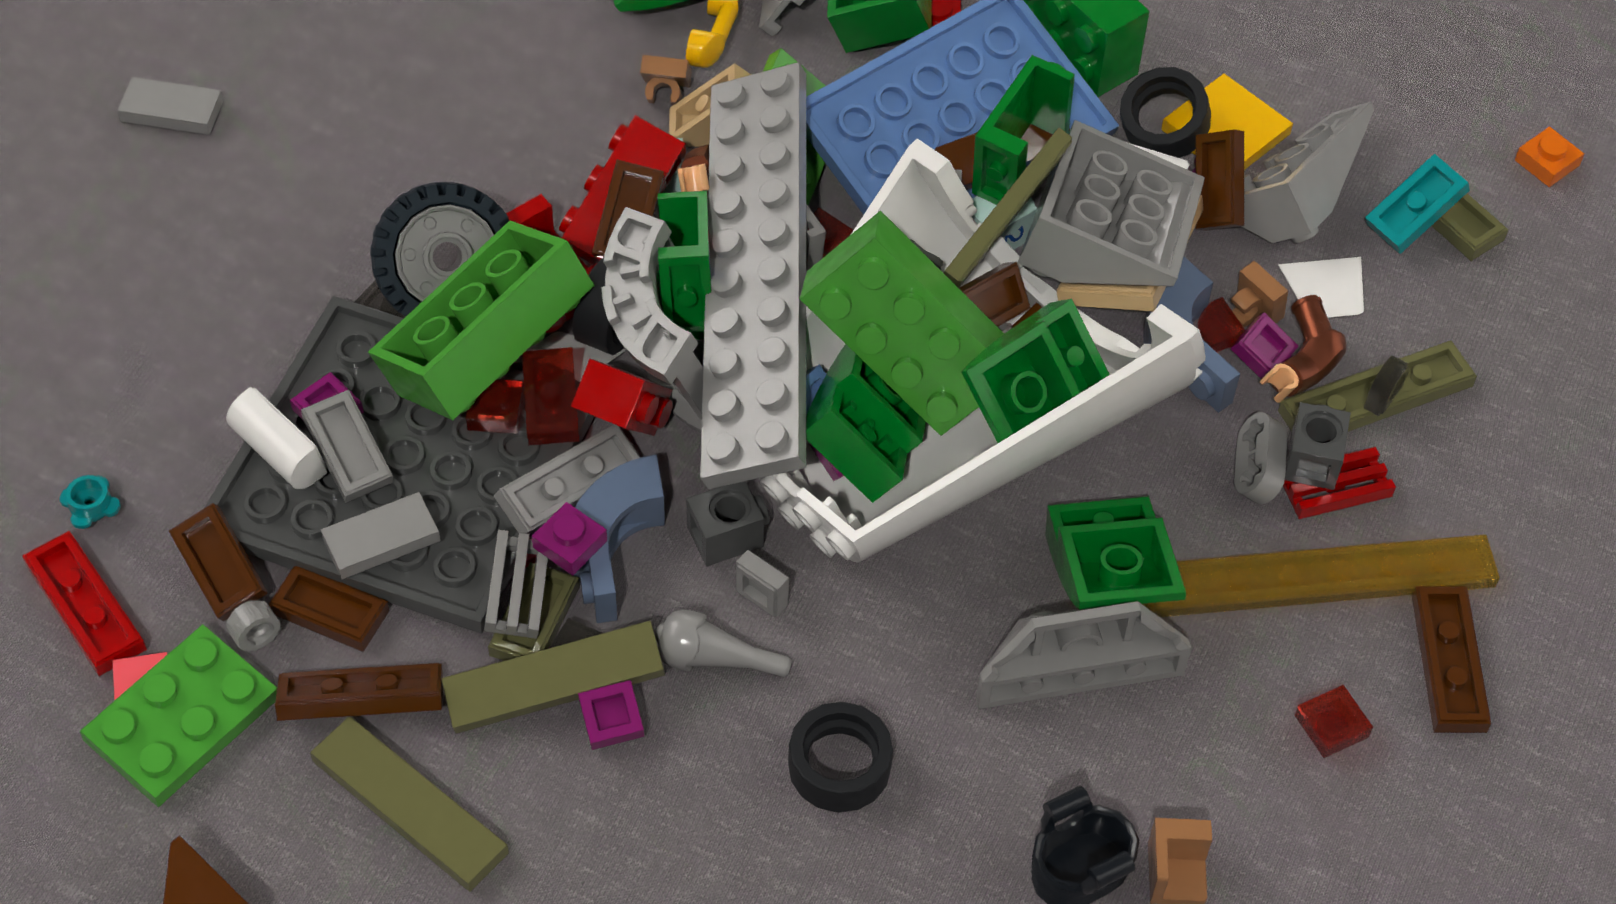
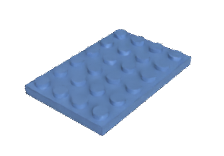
(934, 92)

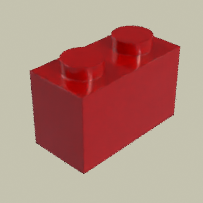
(623, 398)

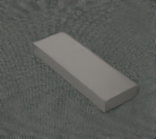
(563, 479)

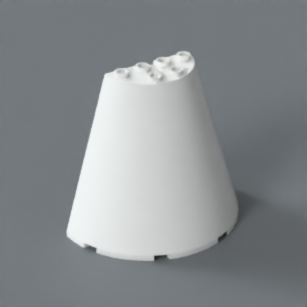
(966, 461)

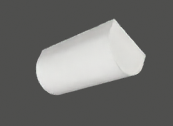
(276, 439)

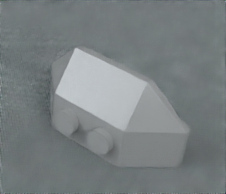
(1081, 653)

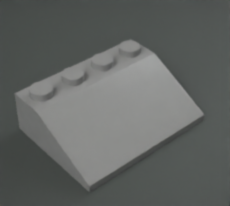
(1112, 215)

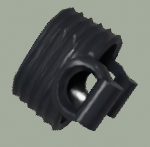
(1085, 853)

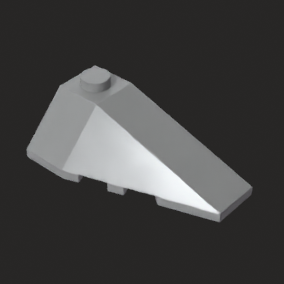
(1306, 179)

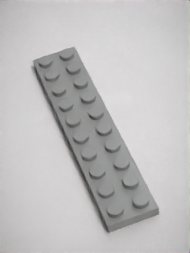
(757, 276)

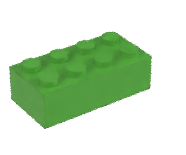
(482, 319)
(901, 319)

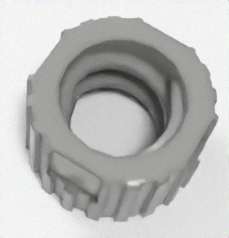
(253, 625)

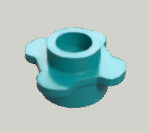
(88, 489)

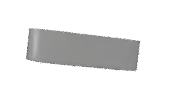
(1261, 458)

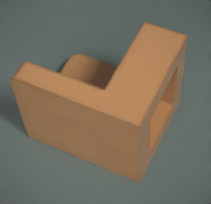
(1178, 860)

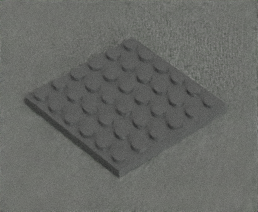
(425, 453)

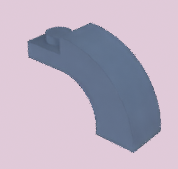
(1188, 300)
(622, 503)

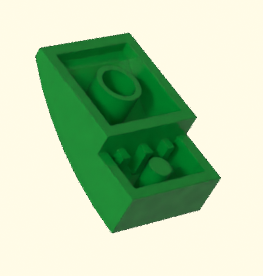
(1034, 368)
(862, 426)
(1112, 553)

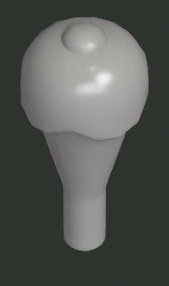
(691, 642)

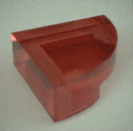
(1219, 325)

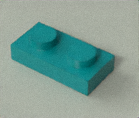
(1417, 203)

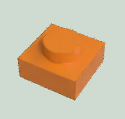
(1549, 156)

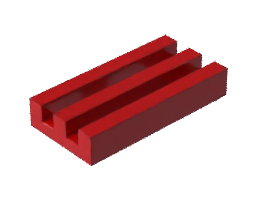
(1356, 468)

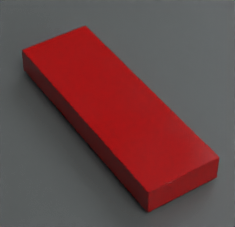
(84, 602)

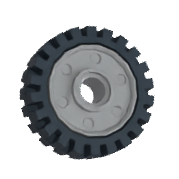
(416, 226)

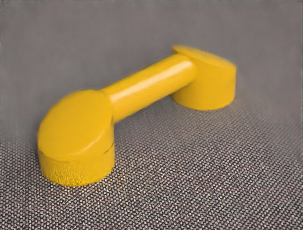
(706, 47)

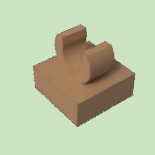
(665, 72)
(1258, 294)

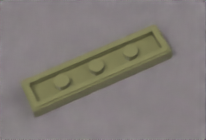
(1008, 207)
(1431, 376)
(551, 676)
(410, 803)

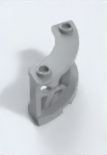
(637, 316)

